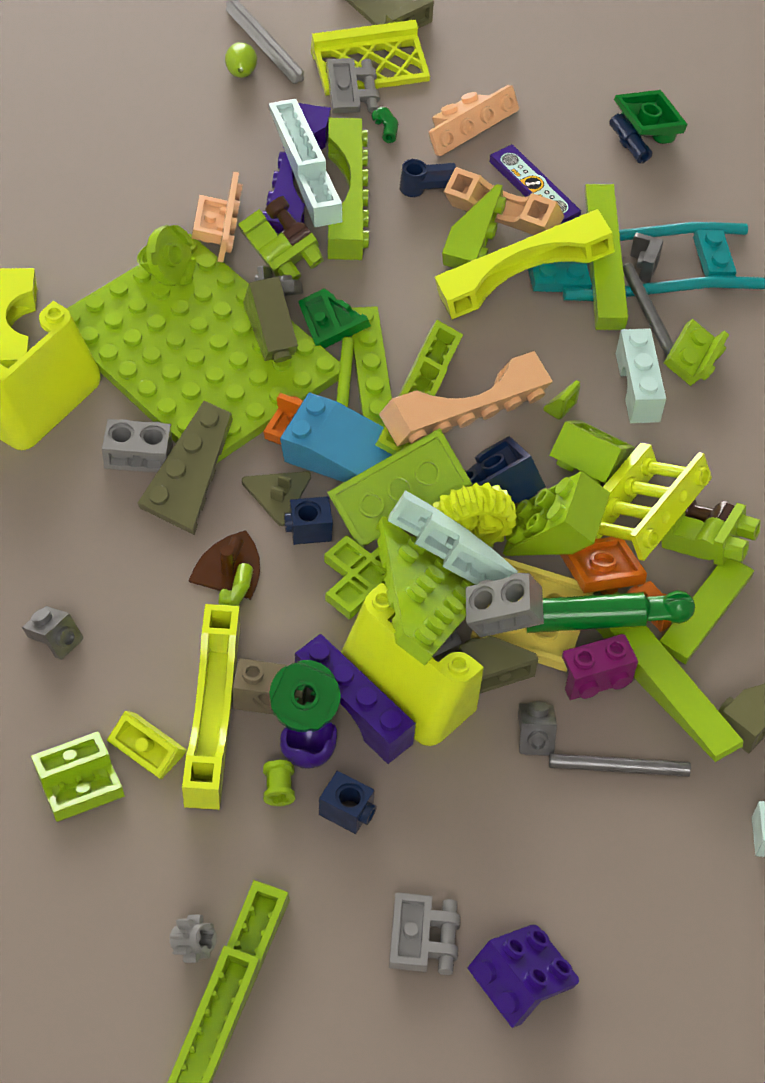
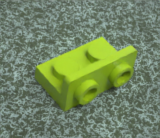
(695, 352)

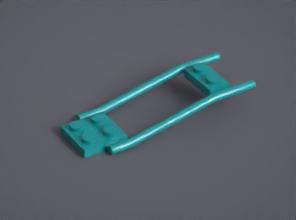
(711, 246)

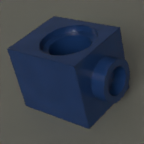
(309, 520)
(343, 789)

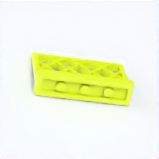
(366, 41)

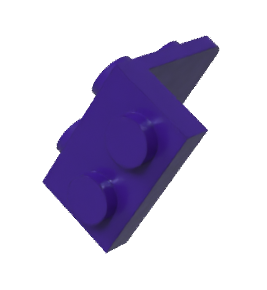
(521, 972)

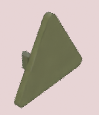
(276, 490)

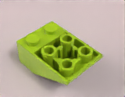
(559, 518)

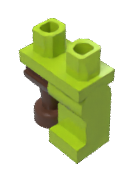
(286, 248)
(713, 532)

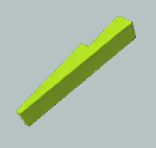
(607, 272)
(426, 372)
(678, 693)
(230, 984)

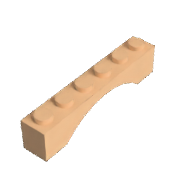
(419, 414)

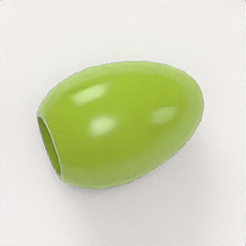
(241, 59)

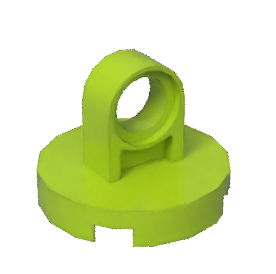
(168, 255)

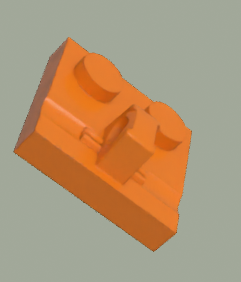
(605, 566)

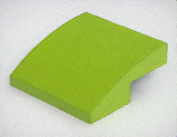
(77, 776)

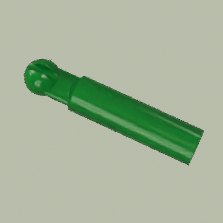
(613, 611)

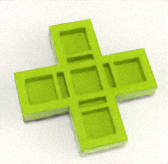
(360, 574)

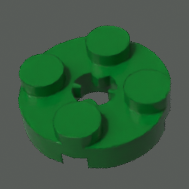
(297, 677)

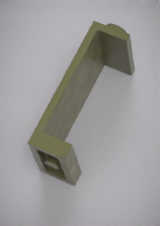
(393, 11)

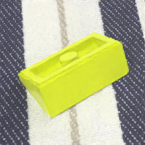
(146, 744)

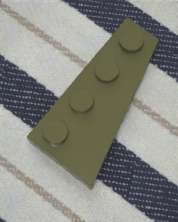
(183, 479)

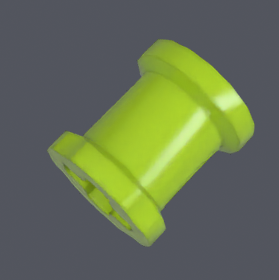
(278, 782)

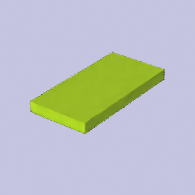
(423, 469)

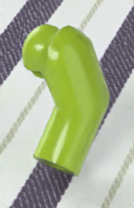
(240, 586)

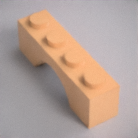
(528, 214)

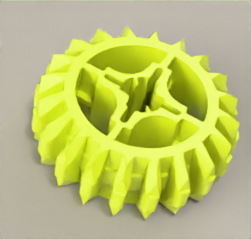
(482, 510)

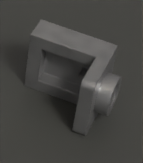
(55, 630)
(537, 728)

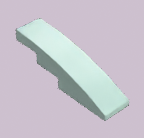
(446, 538)

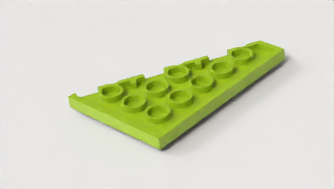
(424, 594)

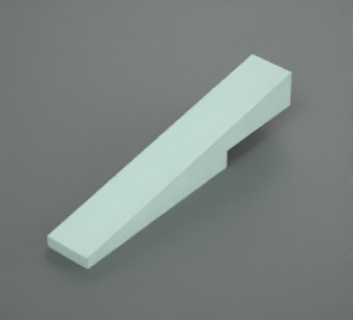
(307, 163)

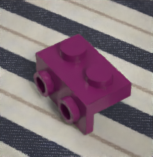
(599, 667)

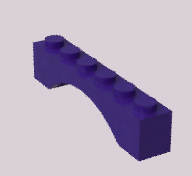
(282, 182)

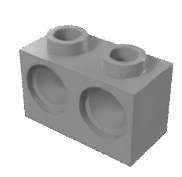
(136, 445)
(504, 610)

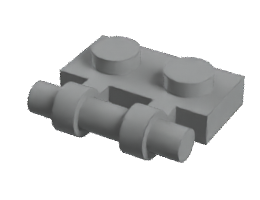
(344, 87)
(412, 930)

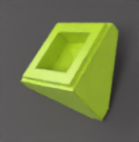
(564, 401)

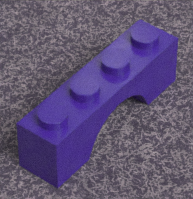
(380, 720)

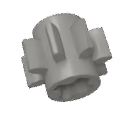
(193, 938)

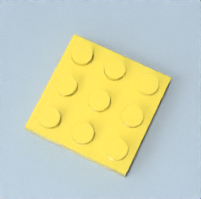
(546, 645)

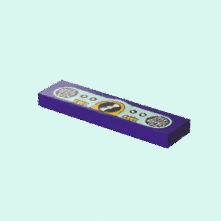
(530, 179)

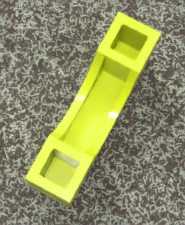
(17, 298)

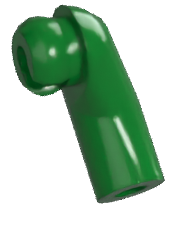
(390, 123)

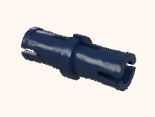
(630, 139)

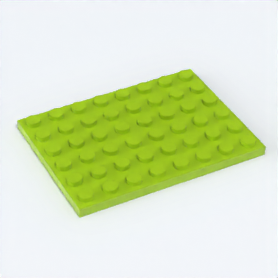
(193, 346)

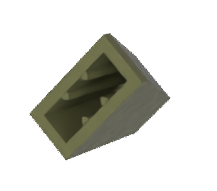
(270, 319)

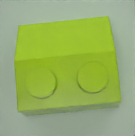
(589, 450)

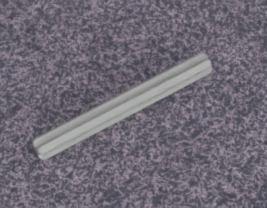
(265, 41)

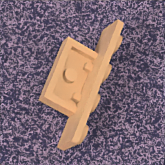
(470, 117)
(217, 219)

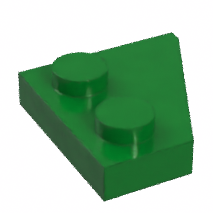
(330, 318)

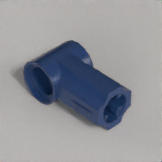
(419, 176)

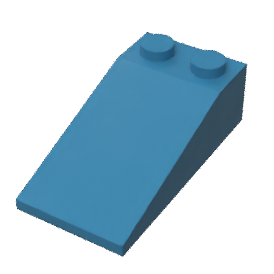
(331, 439)

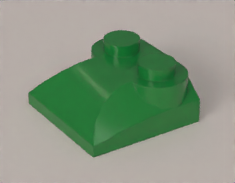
(652, 115)

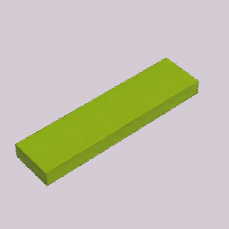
(710, 605)

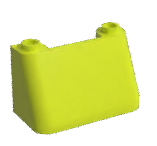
(46, 381)
(432, 695)

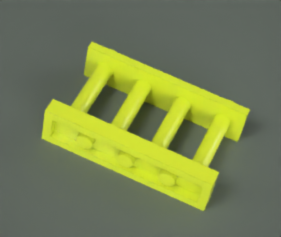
(633, 479)

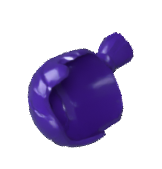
(309, 748)

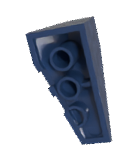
(510, 468)

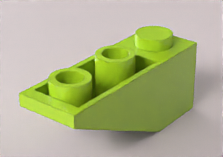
(473, 230)

